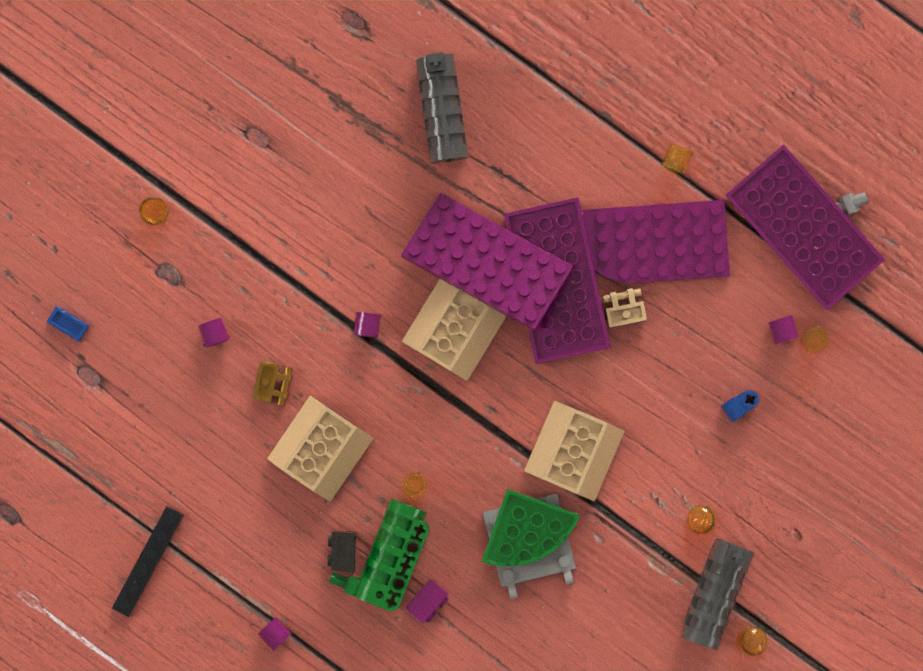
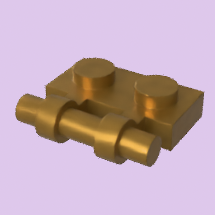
(266, 383)

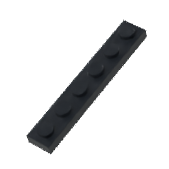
(147, 561)

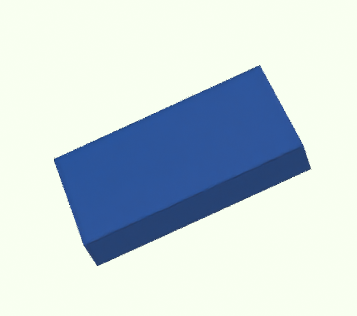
(68, 323)

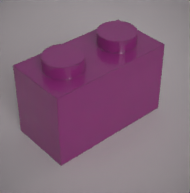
(427, 601)

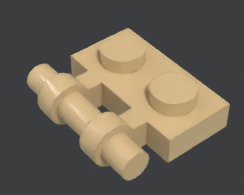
(627, 313)

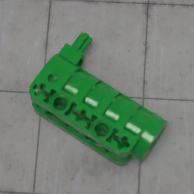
(386, 557)

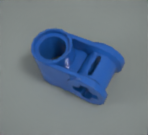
(737, 407)

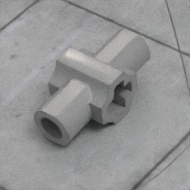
(850, 203)

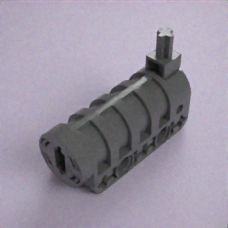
(441, 108)
(716, 593)

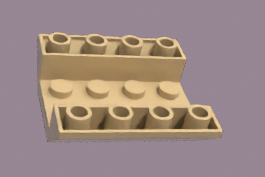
(453, 329)
(320, 448)
(574, 450)

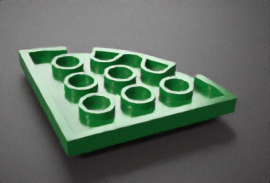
(527, 530)

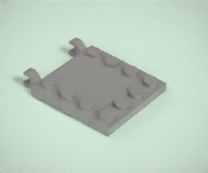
(557, 561)

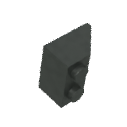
(343, 551)

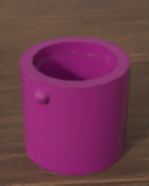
(367, 324)
(783, 329)
(213, 332)
(274, 633)

